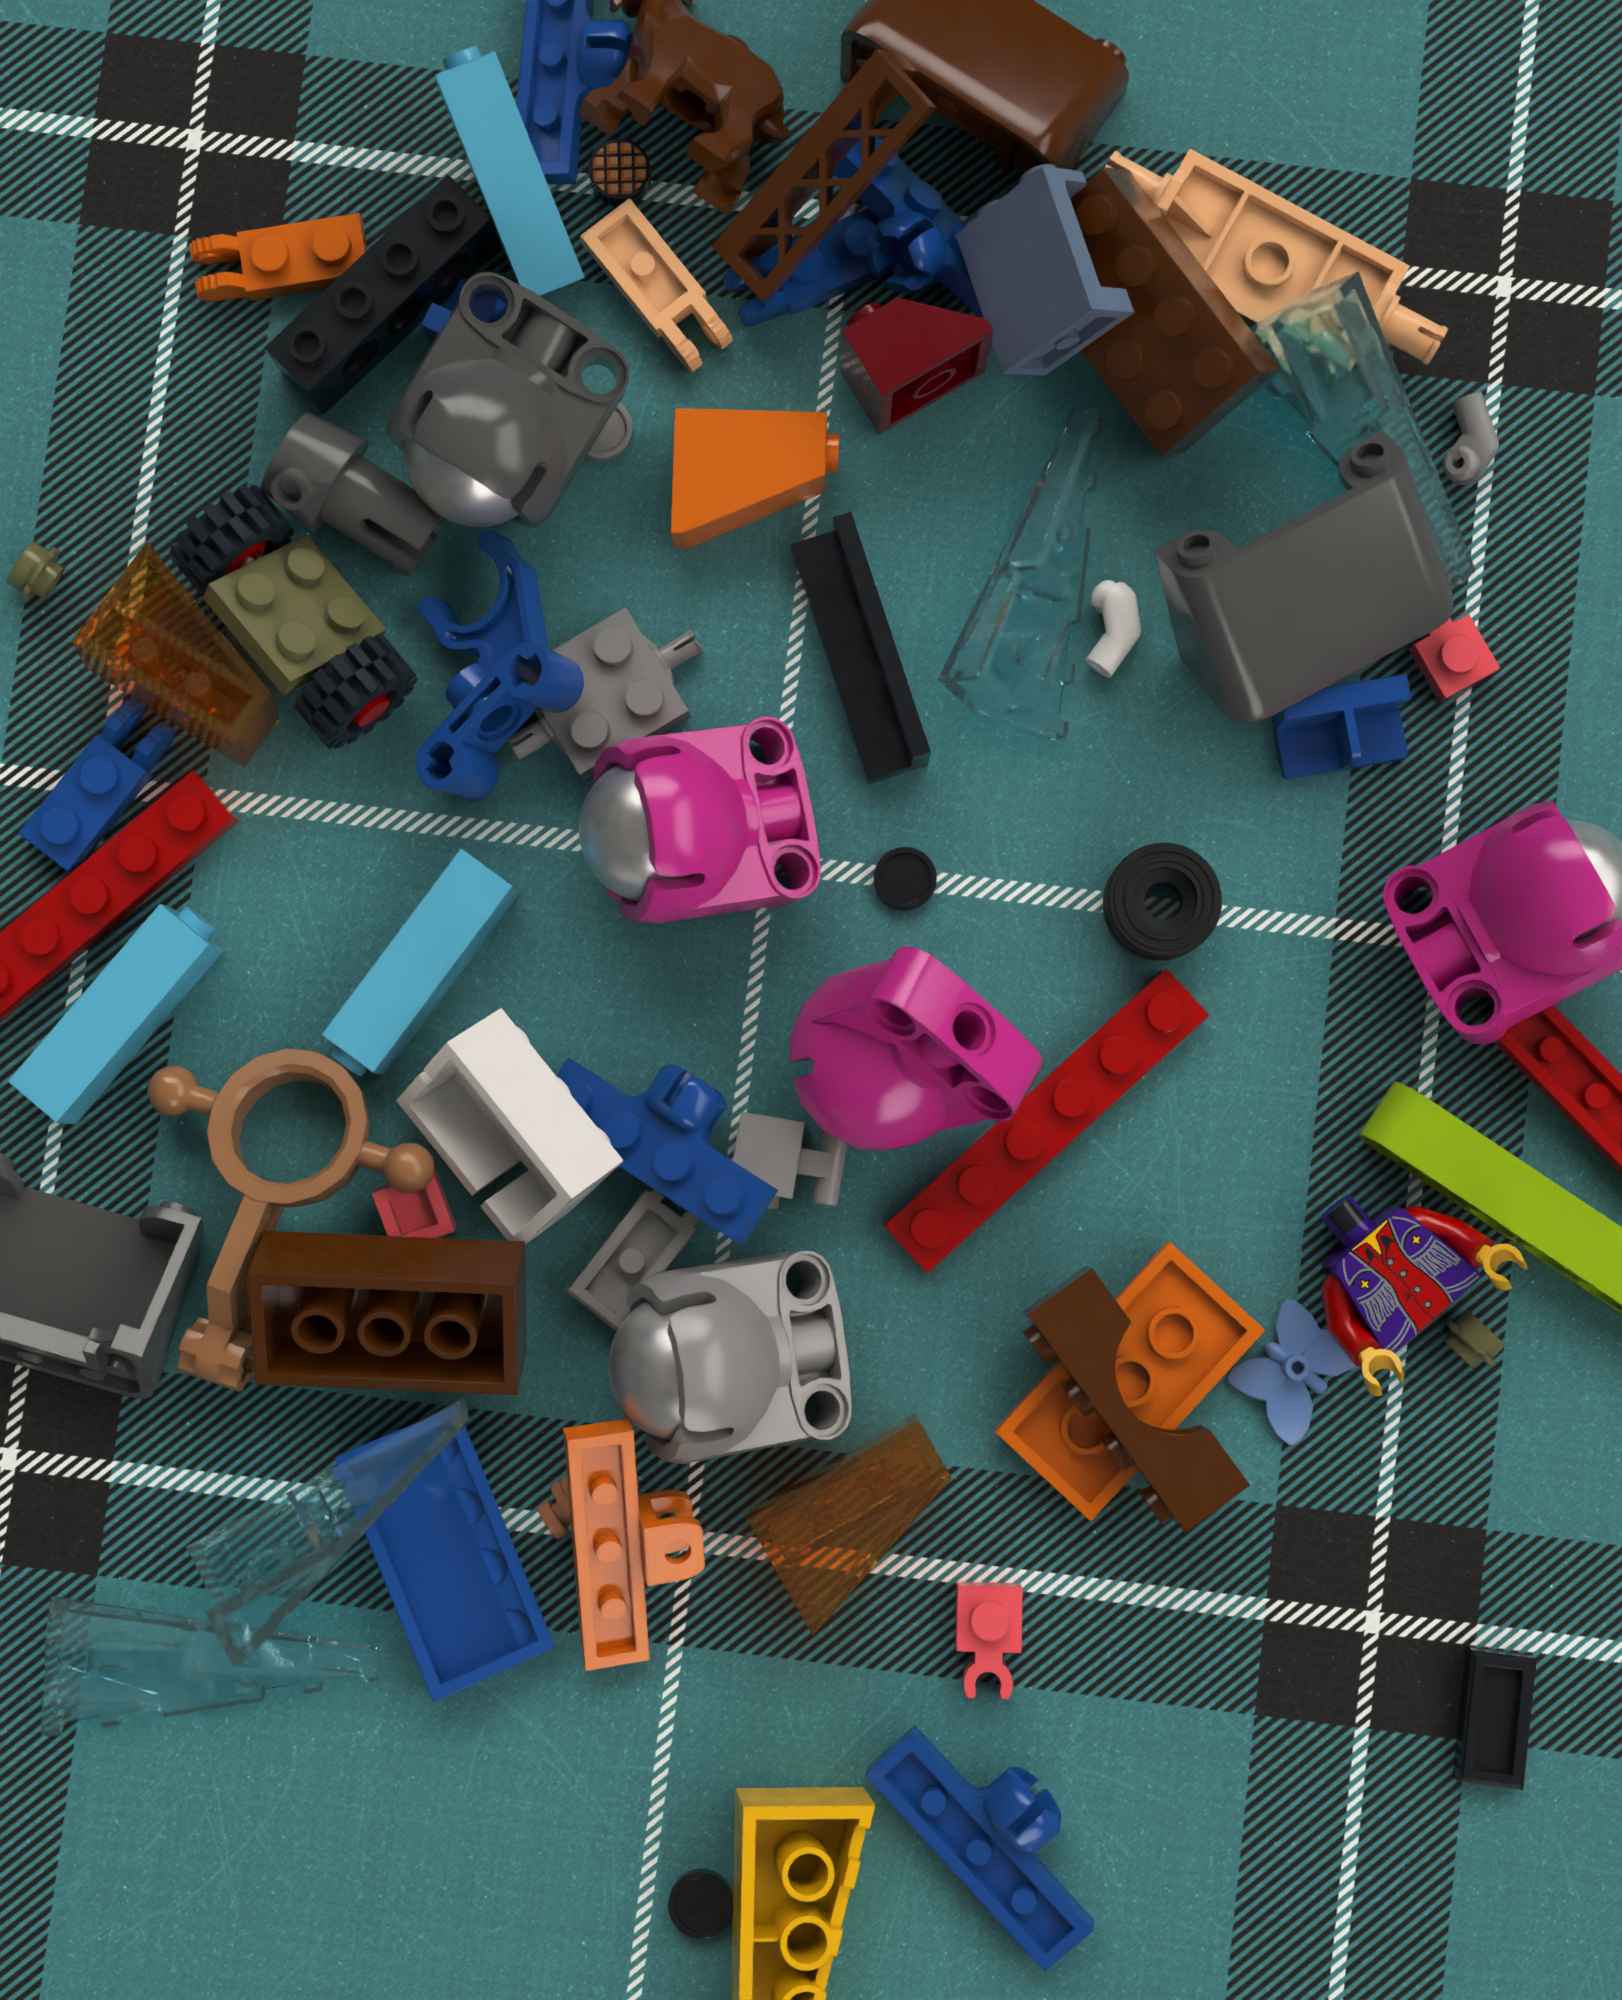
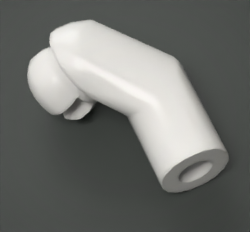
(1122, 625)

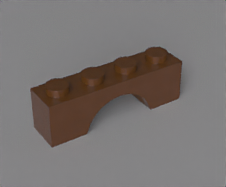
(1183, 1467)

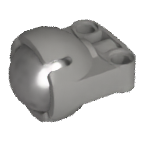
(728, 1357)

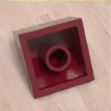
(910, 357)

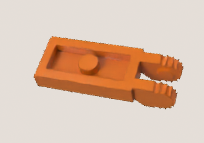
(280, 258)

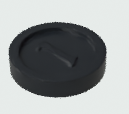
(905, 878)
(701, 1903)

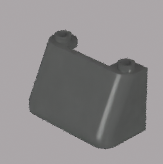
(1312, 594)
(91, 1287)

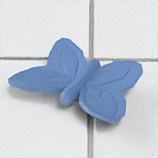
(1289, 1369)

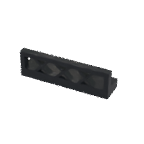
(861, 651)

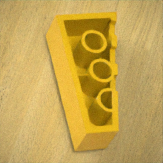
(792, 1886)

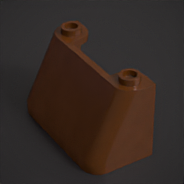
(998, 72)

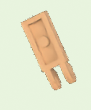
(653, 280)

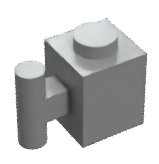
(775, 1154)

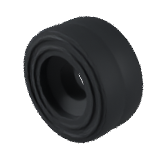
(1198, 898)

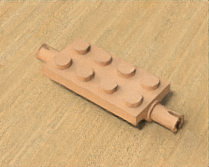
(1273, 251)

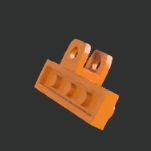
(621, 1542)

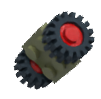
(293, 615)

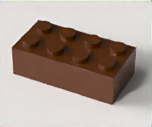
(1185, 348)
(388, 1312)

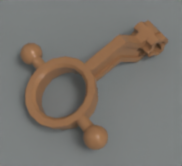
(222, 1345)

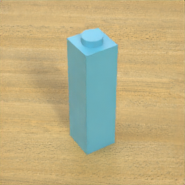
(507, 171)
(419, 966)
(117, 1013)

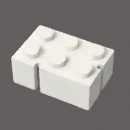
(498, 1103)

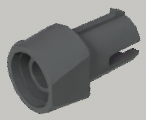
(327, 480)

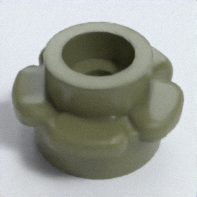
(36, 572)
(1473, 1340)

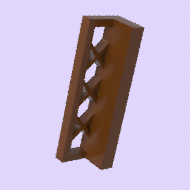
(812, 166)

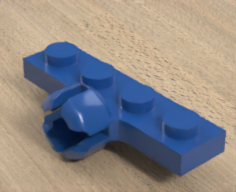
(560, 64)
(914, 230)
(669, 1145)
(987, 1841)

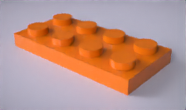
(1169, 1359)

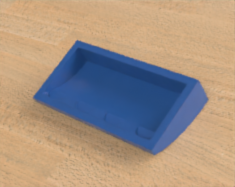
(455, 1573)

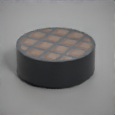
(620, 172)

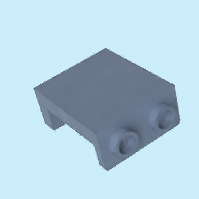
(1038, 274)

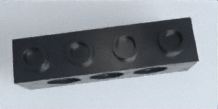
(384, 295)

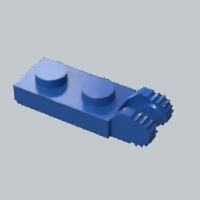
(828, 271)
(96, 789)

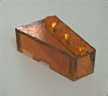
(173, 660)
(847, 1516)

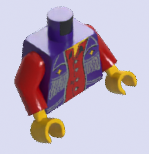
(1399, 1277)

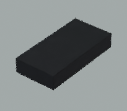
(1494, 1718)

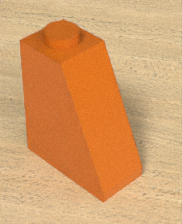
(744, 467)

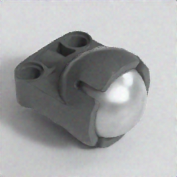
(502, 408)

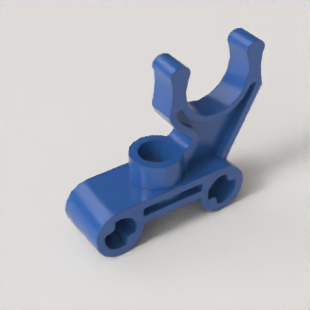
(505, 685)

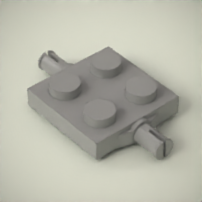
(623, 695)

